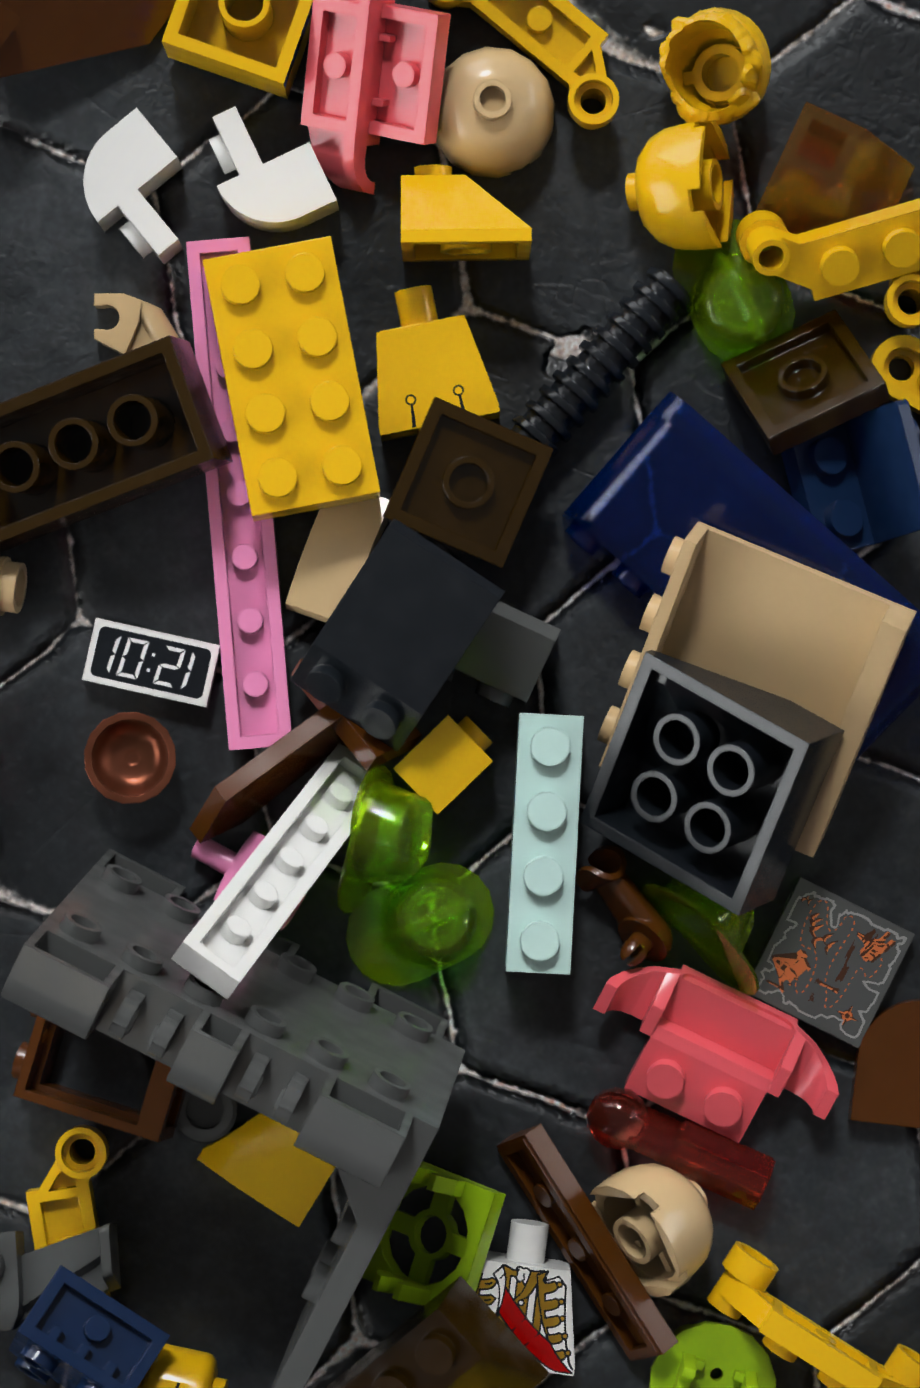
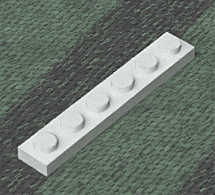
(274, 877)

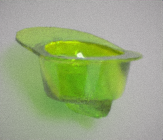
(731, 300)
(386, 837)
(420, 924)
(709, 929)

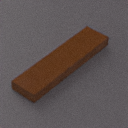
(586, 1243)

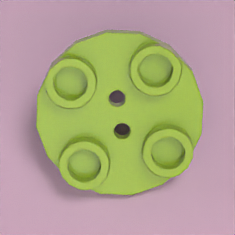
(708, 1347)

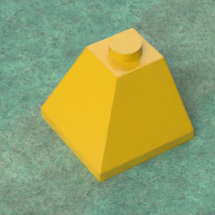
(457, 220)

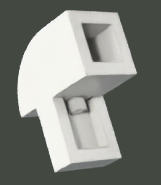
(119, 177)
(271, 195)

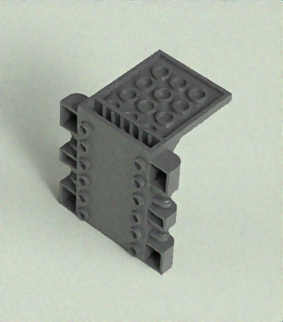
(334, 1062)

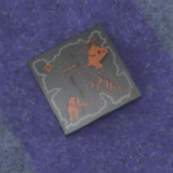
(829, 961)

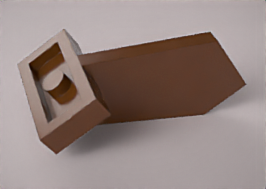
(64, 31)
(284, 763)

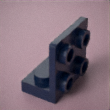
(861, 476)
(84, 1338)

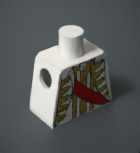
(532, 1295)

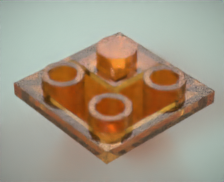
(832, 173)

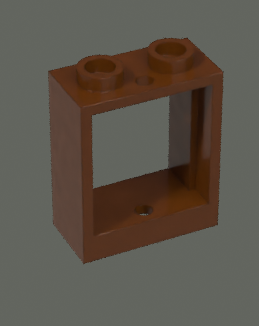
(34, 1069)

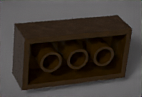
(104, 439)

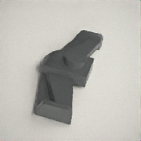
(25, 1276)

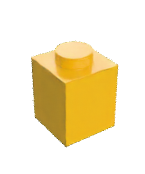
(446, 761)

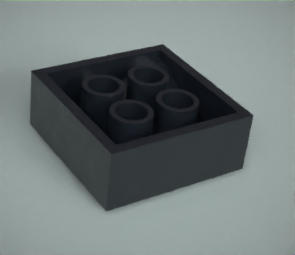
(711, 780)

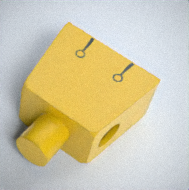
(428, 361)

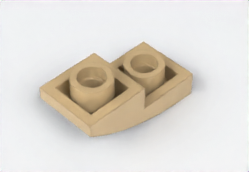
(334, 555)

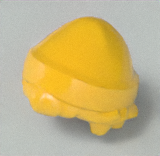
(715, 65)

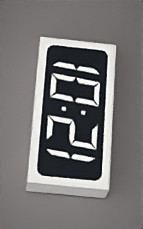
(151, 662)

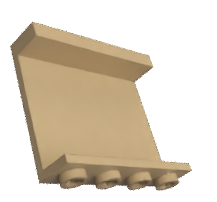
(777, 631)

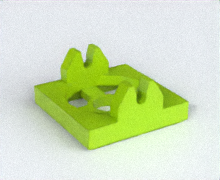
(481, 1212)

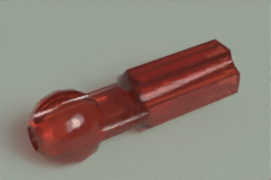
(713, 1161)

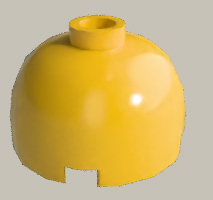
(682, 187)

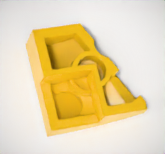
(268, 1167)

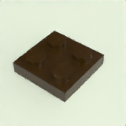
(805, 382)
(468, 482)

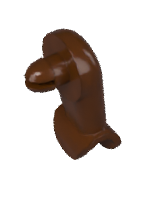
(639, 923)

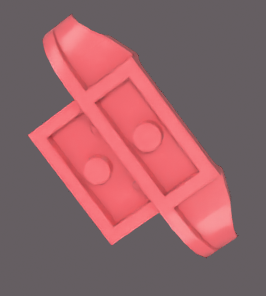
(369, 76)
(715, 1048)

